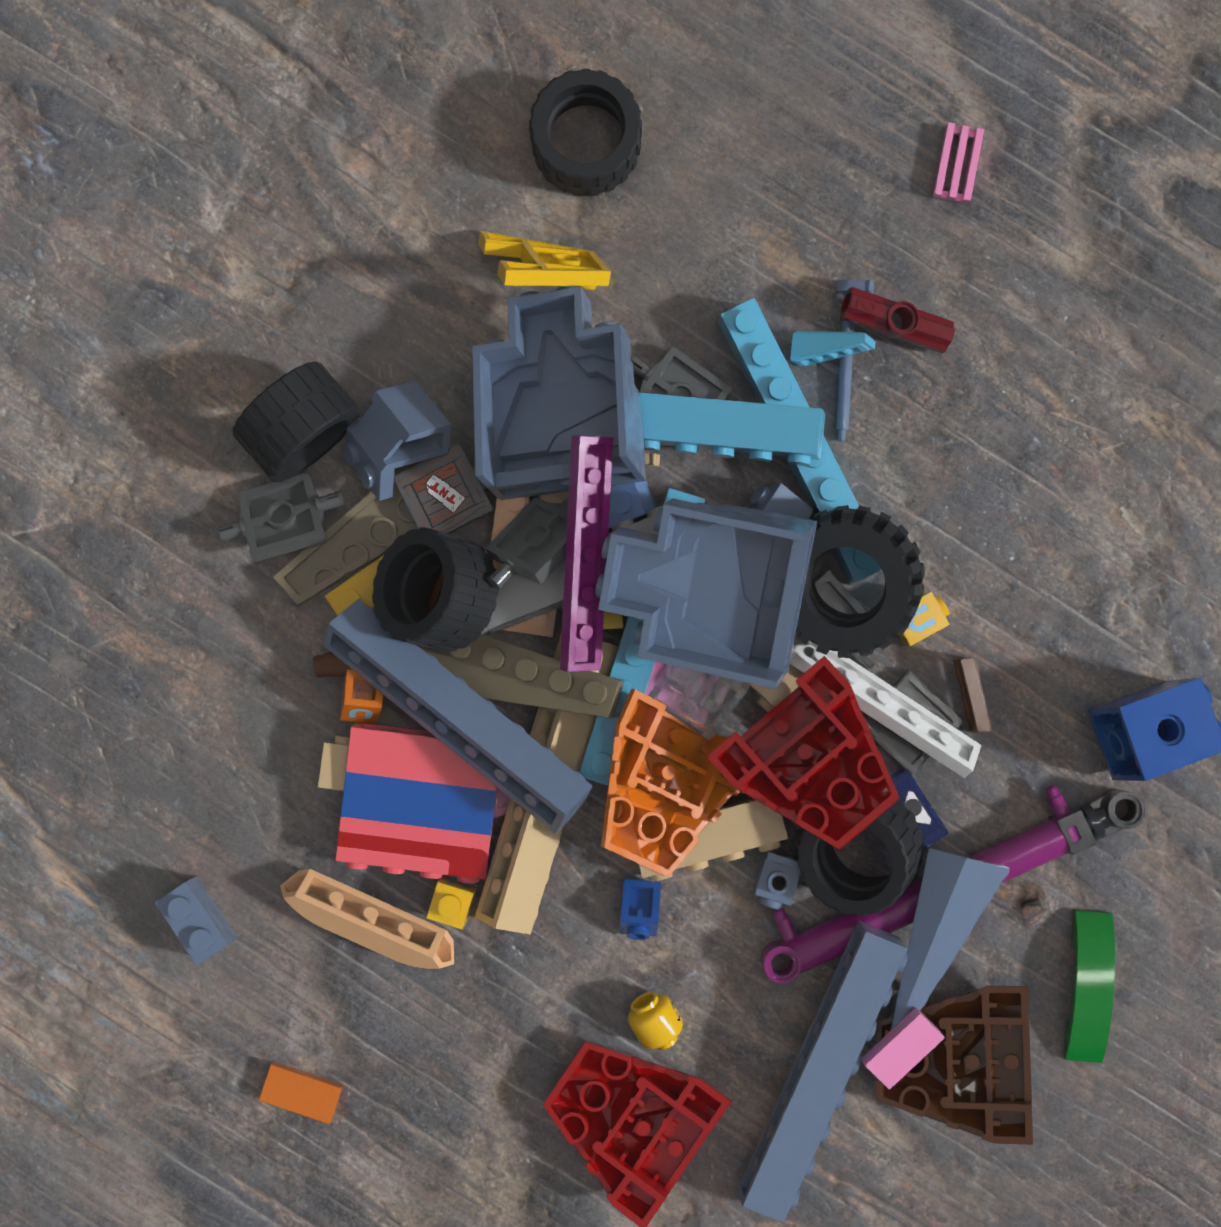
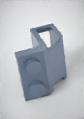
(393, 433)

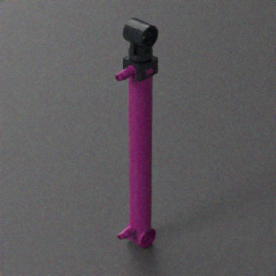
(1066, 832)

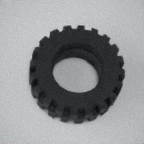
(902, 590)

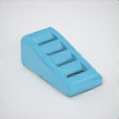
(822, 346)

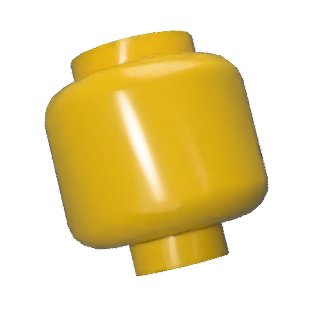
(655, 1020)

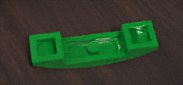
(1091, 987)

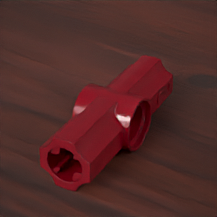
(917, 326)

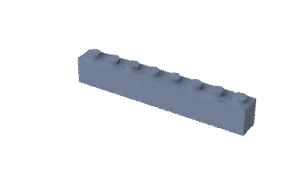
(458, 717)
(822, 1071)

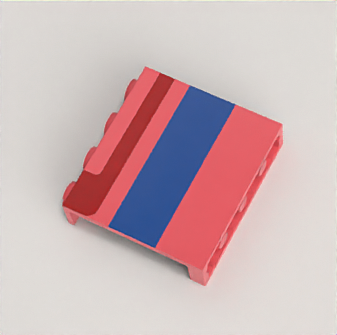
(413, 806)

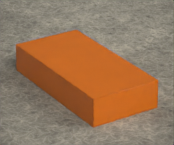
(301, 1092)

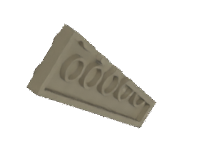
(350, 544)
(529, 678)

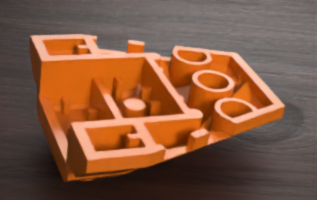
(660, 786)

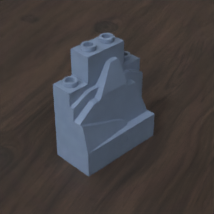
(552, 384)
(712, 588)

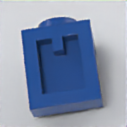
(640, 909)

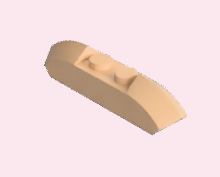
(368, 921)

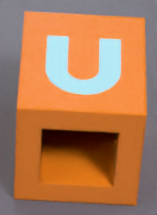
(360, 700)

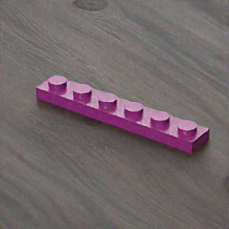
(584, 543)

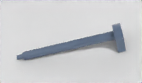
(845, 364)

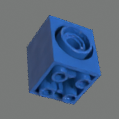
(1157, 729)

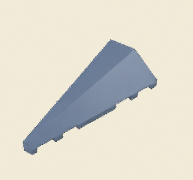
(948, 906)

